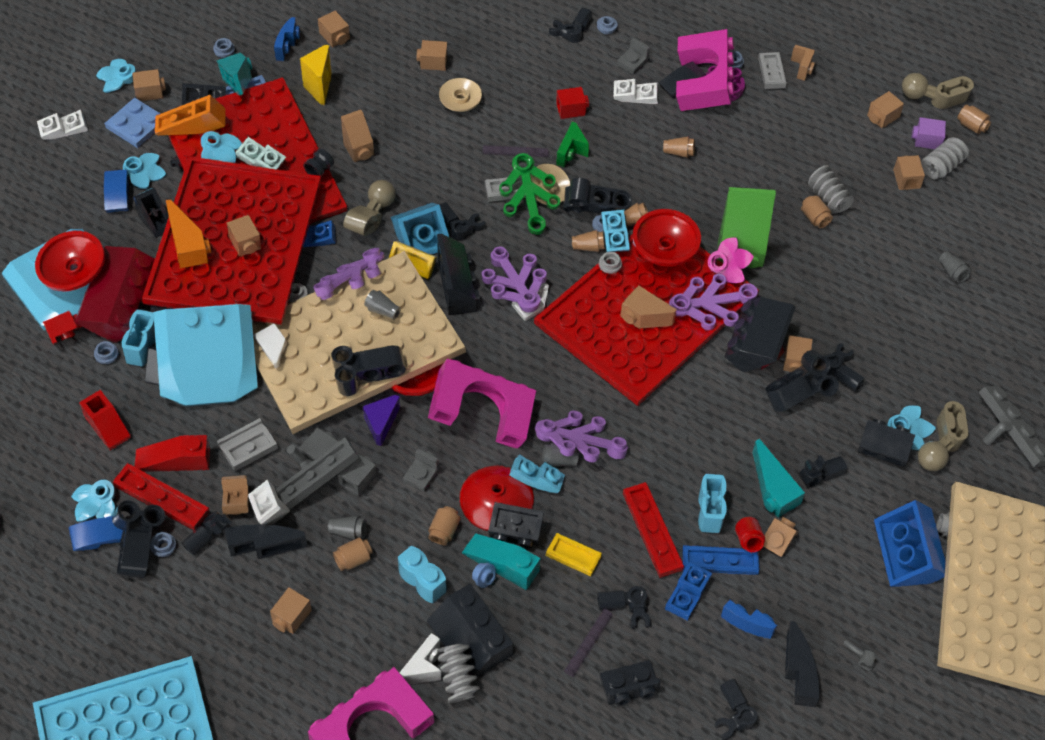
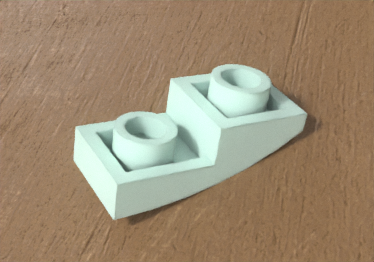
(257, 155)

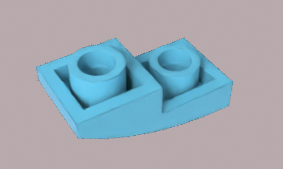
(615, 231)
(543, 478)

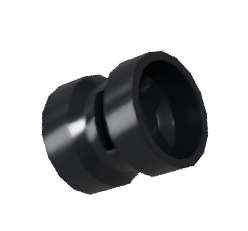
(319, 163)

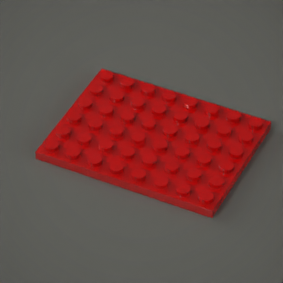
(273, 119)
(219, 193)
(627, 357)

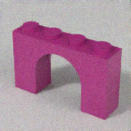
(715, 87)
(512, 399)
(387, 694)

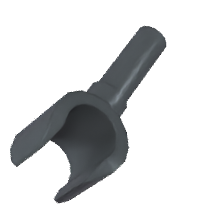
(866, 657)

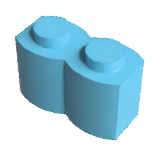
(139, 338)
(712, 503)
(425, 576)

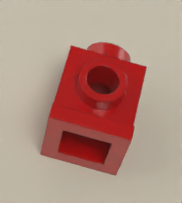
(61, 326)

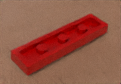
(154, 492)
(653, 530)

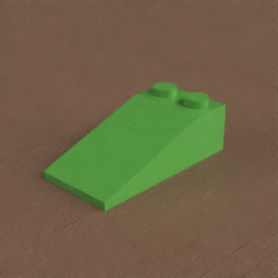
(749, 220)

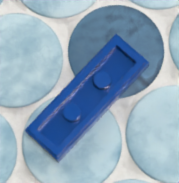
(721, 559)

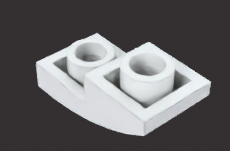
(629, 91)
(56, 127)

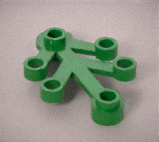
(529, 190)

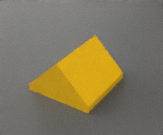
(317, 73)

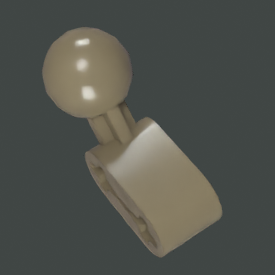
(944, 95)
(367, 219)
(952, 433)

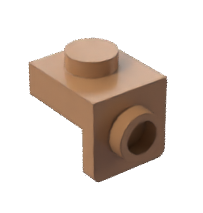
(804, 57)
(235, 495)
(780, 535)

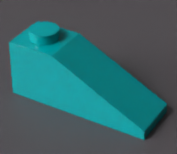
(236, 72)
(776, 485)
(508, 559)

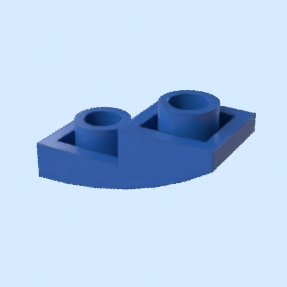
(286, 38)
(116, 191)
(320, 234)
(94, 533)
(688, 591)
(756, 624)

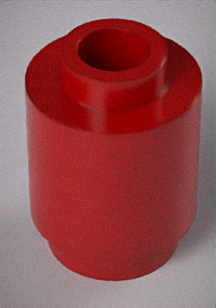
(750, 534)

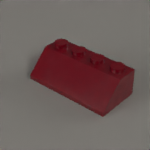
(115, 292)

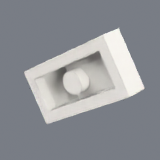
(267, 505)
(419, 666)

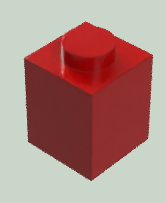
(571, 102)

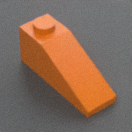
(192, 118)
(187, 237)

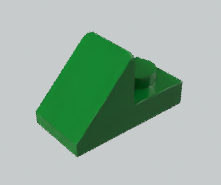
(572, 143)

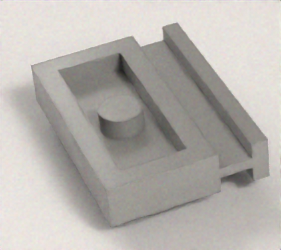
(247, 444)

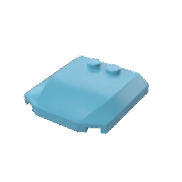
(39, 299)
(205, 354)

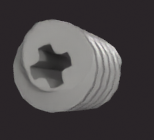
(945, 158)
(830, 190)
(458, 672)

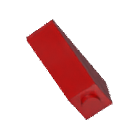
(175, 454)

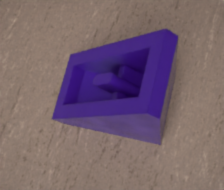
(381, 416)

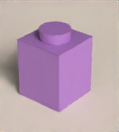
(929, 133)

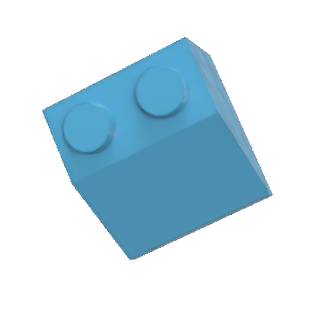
(420, 227)

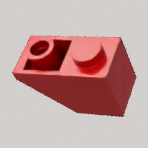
(104, 419)

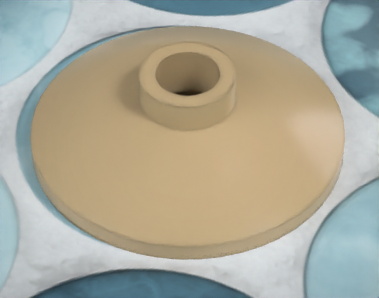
(460, 88)
(561, 182)

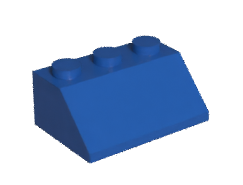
(910, 545)

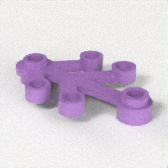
(353, 270)
(527, 299)
(711, 301)
(579, 438)

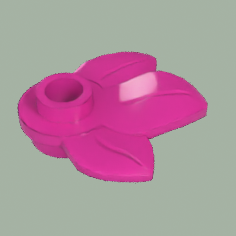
(733, 258)

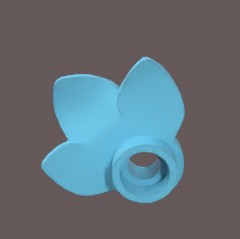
(116, 75)
(222, 149)
(145, 171)
(910, 420)
(92, 503)

